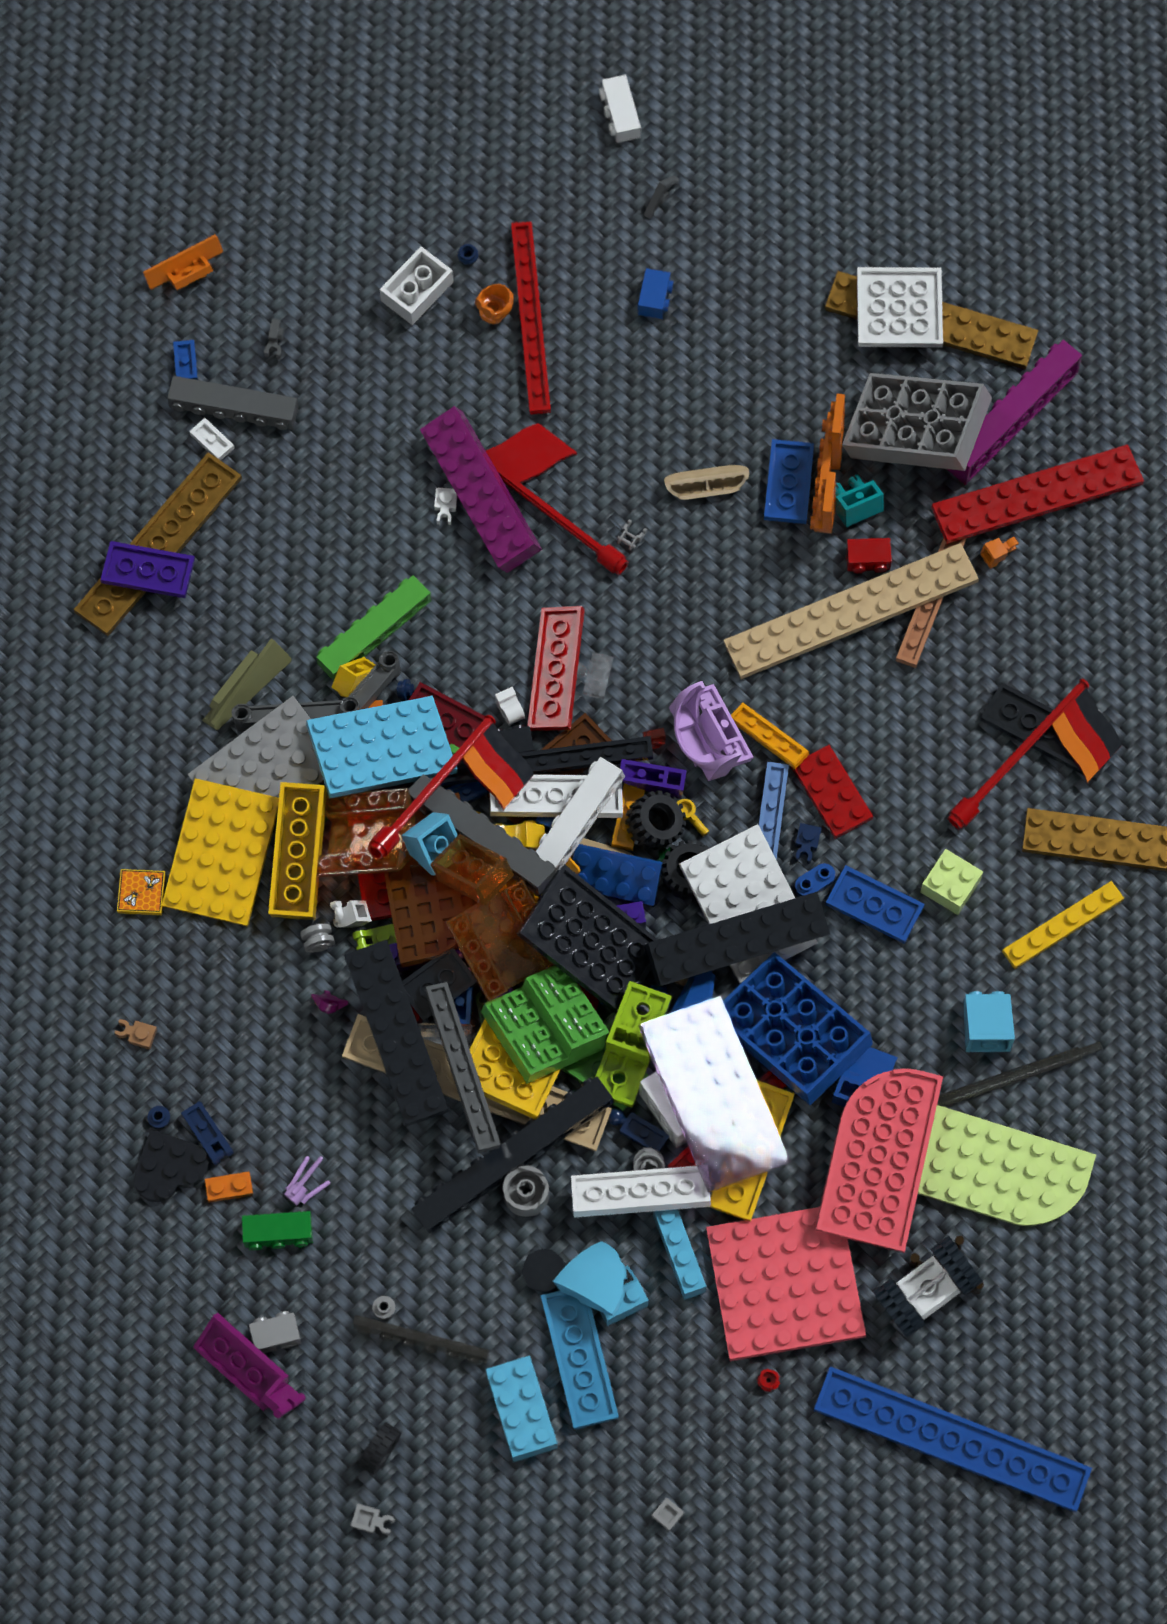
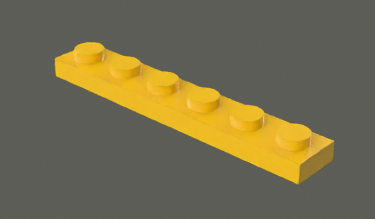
(1063, 925)

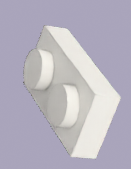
(211, 439)

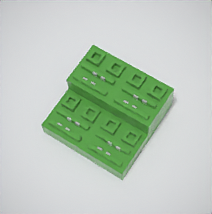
(546, 1024)

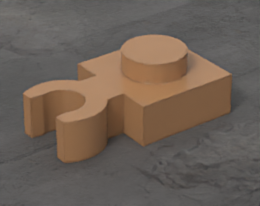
(139, 1034)

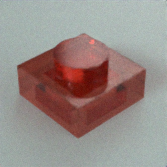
(657, 737)

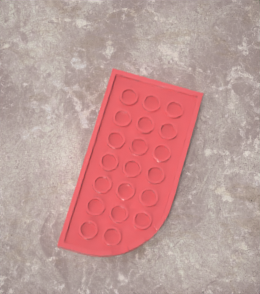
(880, 1159)

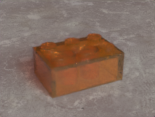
(472, 869)

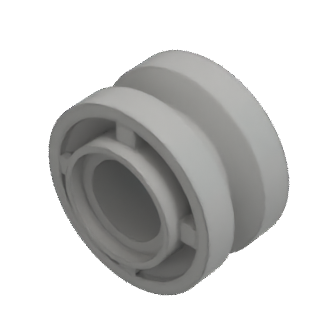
(317, 938)

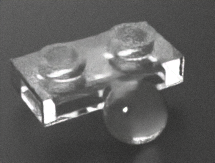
(596, 675)

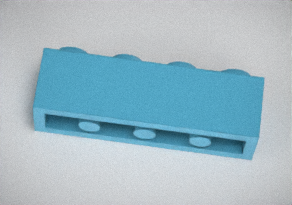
(680, 1253)

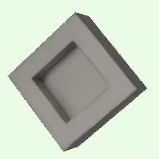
(667, 1514)

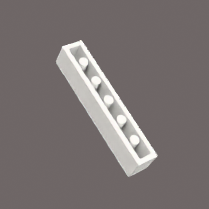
(580, 812)

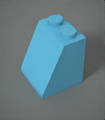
(988, 1022)

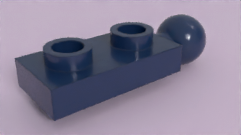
(638, 1130)

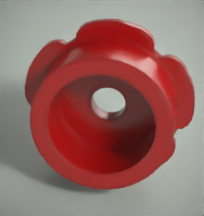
(768, 1386)

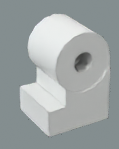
(509, 706)

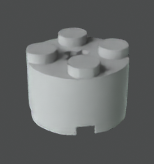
(518, 1181)

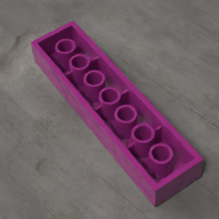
(1021, 406)
(480, 489)

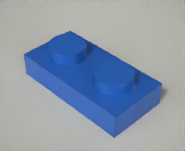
(185, 359)

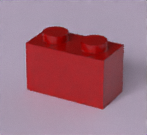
(868, 555)

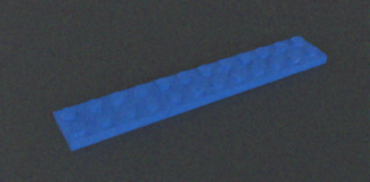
(953, 1439)

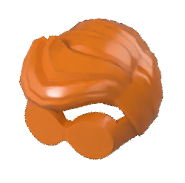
(494, 303)

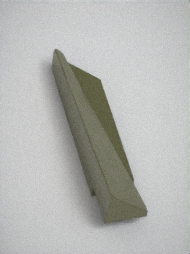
(246, 682)

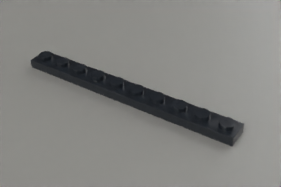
(570, 757)

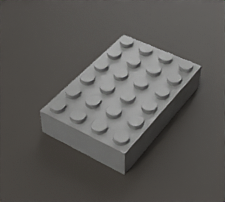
(917, 421)

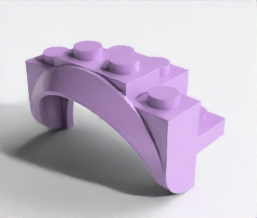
(708, 735)

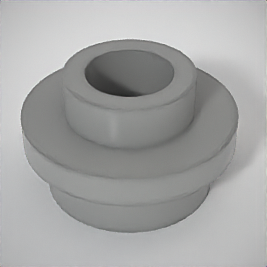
(380, 1313)

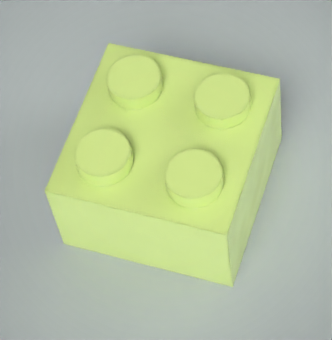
(951, 881)

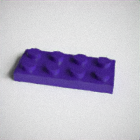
(147, 569)

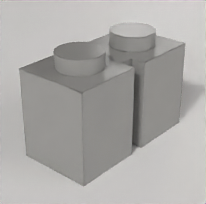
(275, 1331)

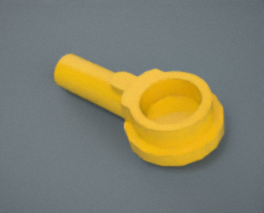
(690, 809)

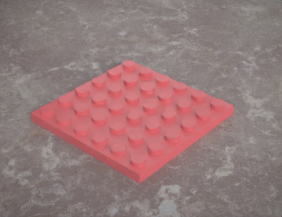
(783, 1285)

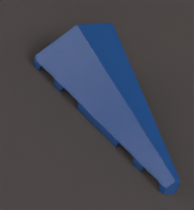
(696, 990)

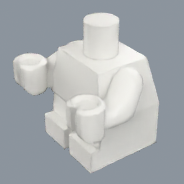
(352, 915)

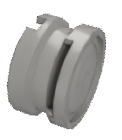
(648, 1159)

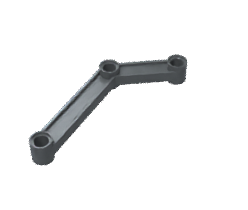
(361, 698)

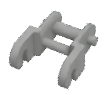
(636, 538)

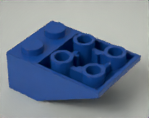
(865, 1067)

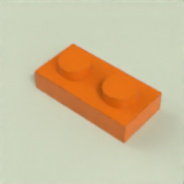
(229, 1186)

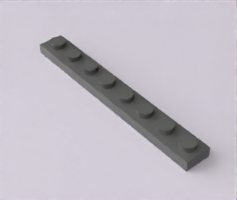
(462, 1067)

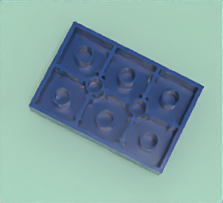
(795, 1028)

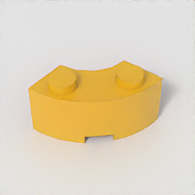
(527, 832)

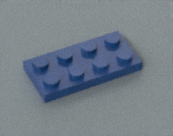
(789, 481)
(619, 873)
(875, 904)

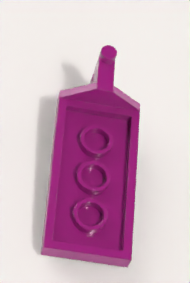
(247, 1367)

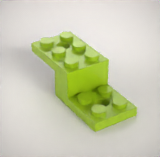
(625, 1045)

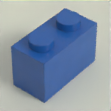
(654, 293)

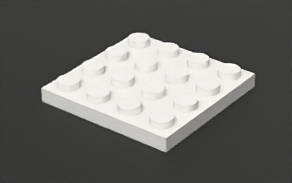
(899, 307)

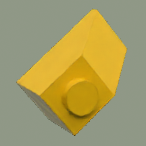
(350, 675)

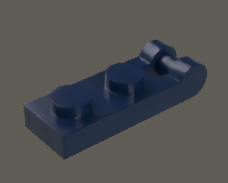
(206, 1132)

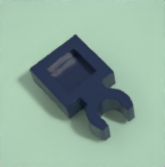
(807, 839)

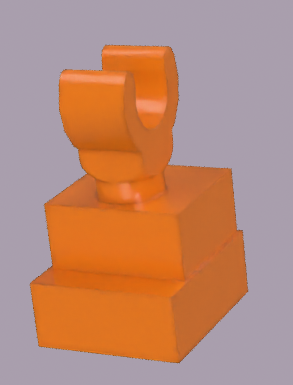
(996, 551)

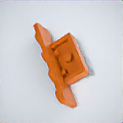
(185, 266)

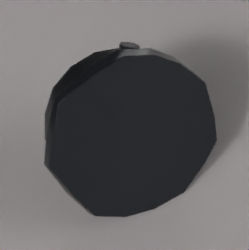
(541, 1269)

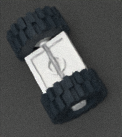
(928, 1287)

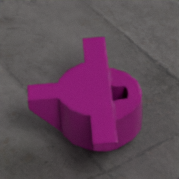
(328, 1003)

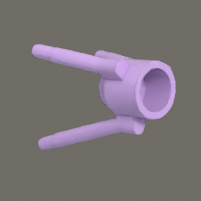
(296, 1190)

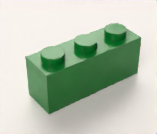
(277, 1230)

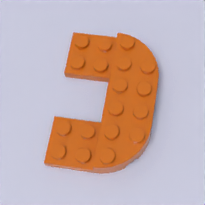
(830, 458)

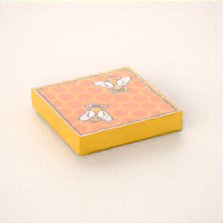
(141, 892)

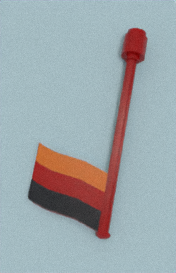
(1082, 733)
(491, 763)

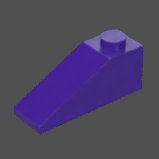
(654, 777)

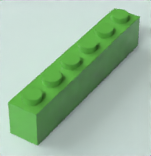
(375, 626)

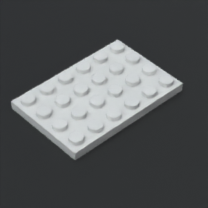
(738, 879)

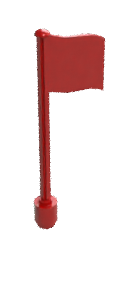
(530, 455)

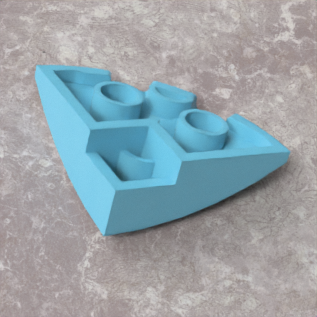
(595, 1278)

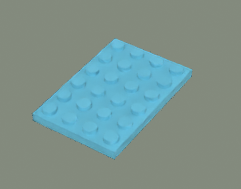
(379, 746)

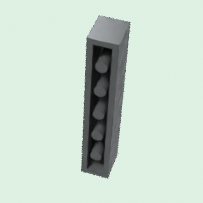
(233, 403)

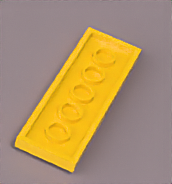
(742, 1197)

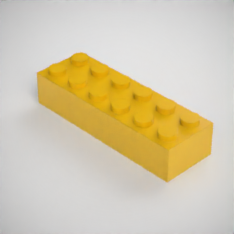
(297, 851)

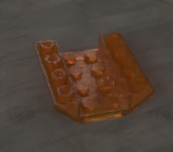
(354, 824)
(491, 944)

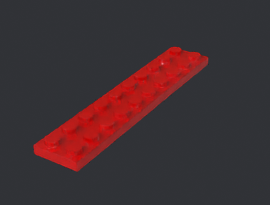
(1037, 494)

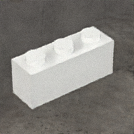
(620, 109)

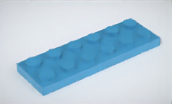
(579, 1360)

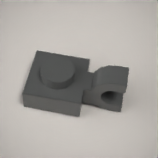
(275, 335)

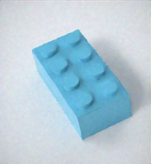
(521, 1408)

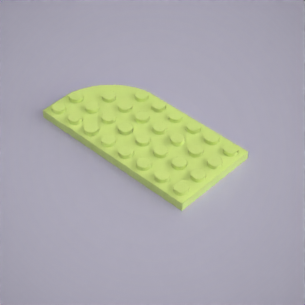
(1002, 1170)

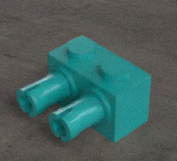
(859, 502)

